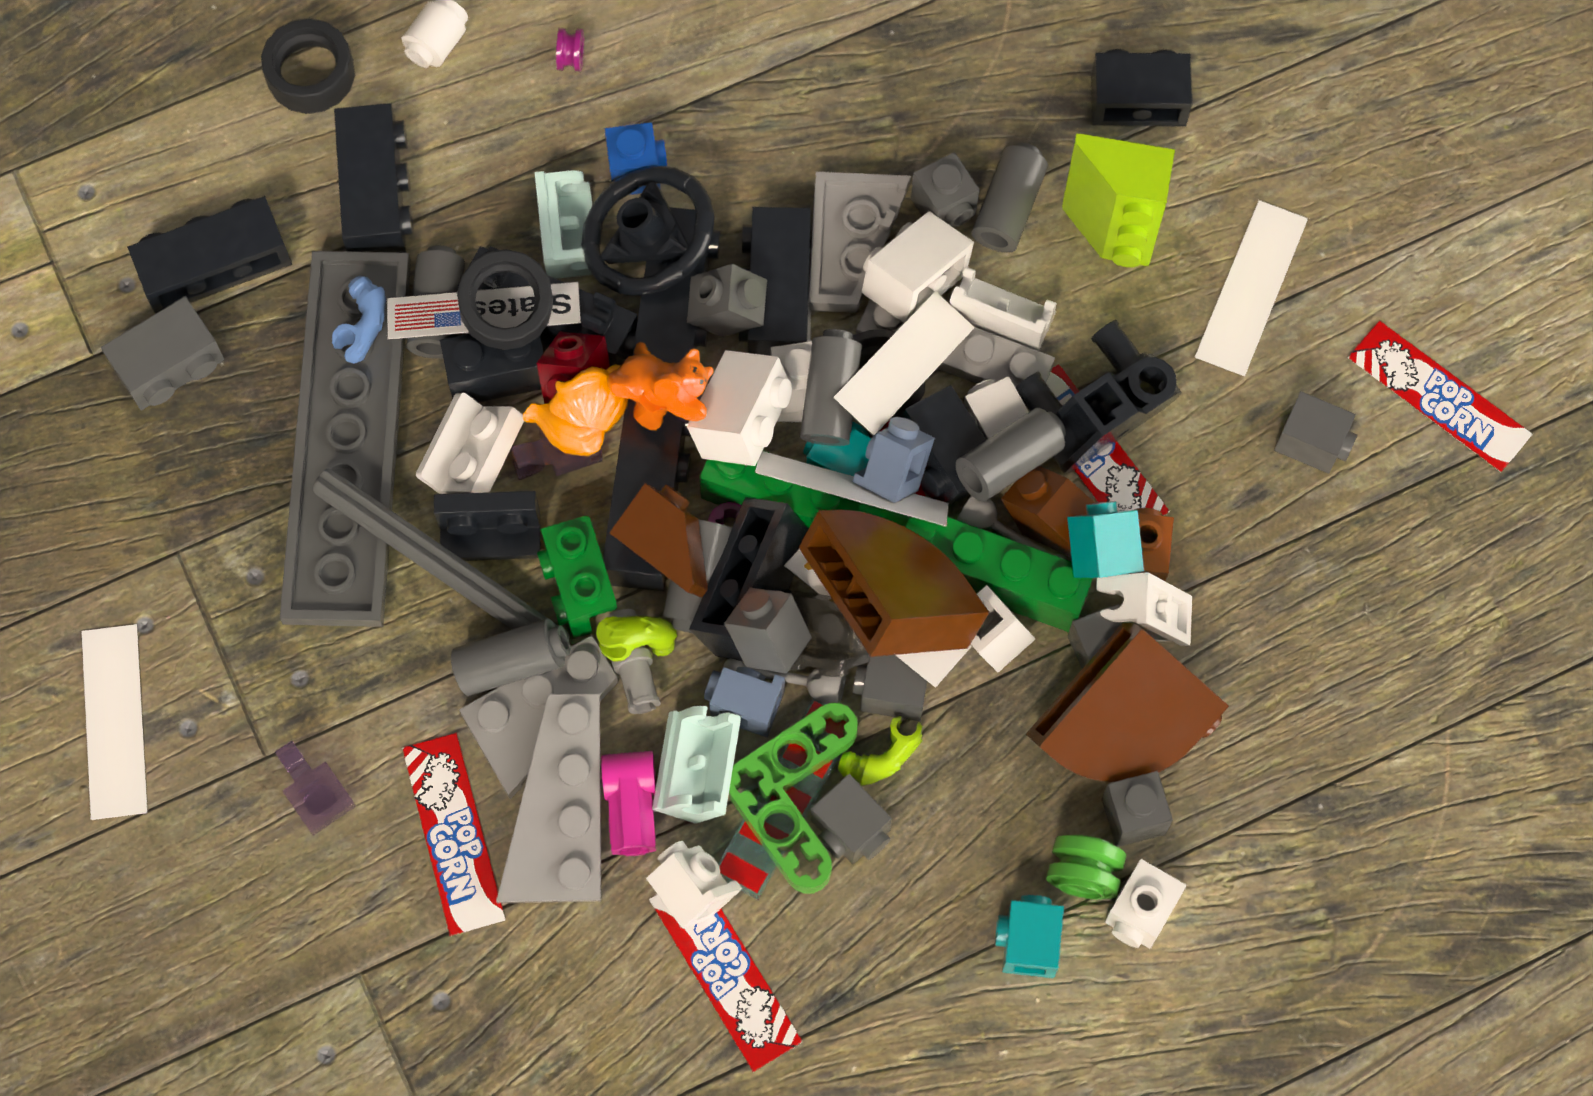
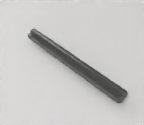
(425, 551)

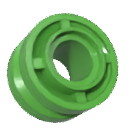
(1086, 867)

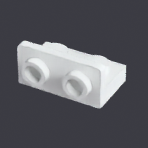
(469, 446)

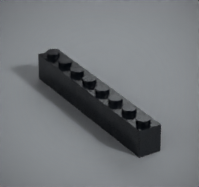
(657, 454)

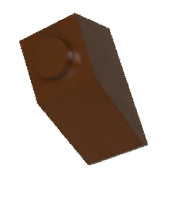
(1041, 507)
(665, 536)

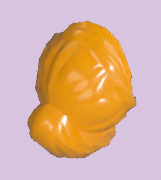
(579, 412)

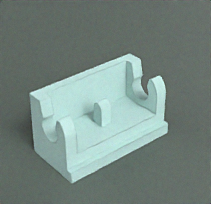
(562, 210)
(696, 764)

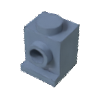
(895, 460)
(746, 695)

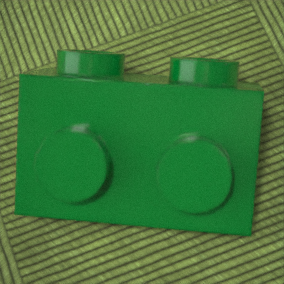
(579, 572)

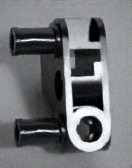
(1110, 404)

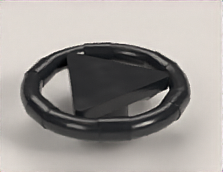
(647, 230)

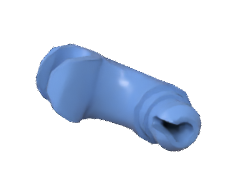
(372, 305)

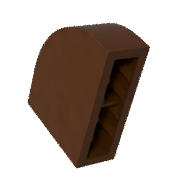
(892, 584)
(1128, 711)

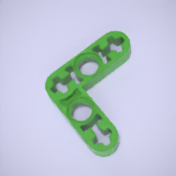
(778, 779)

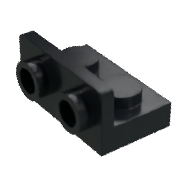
(489, 524)

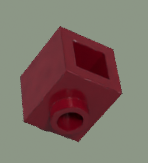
(569, 356)

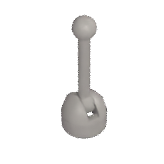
(984, 516)
(820, 687)

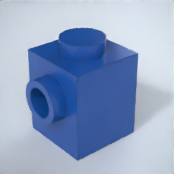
(632, 149)

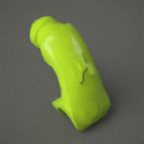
(623, 634)
(874, 768)

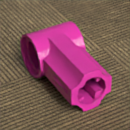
(630, 790)

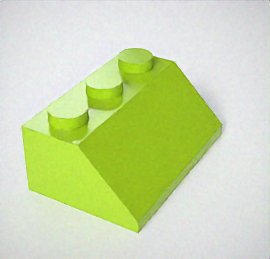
(1118, 196)

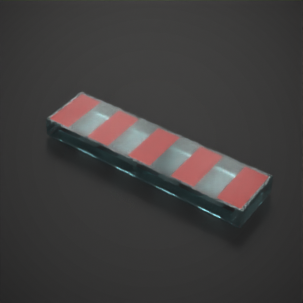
(745, 857)

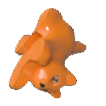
(661, 386)

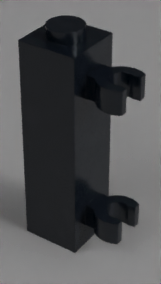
(597, 314)

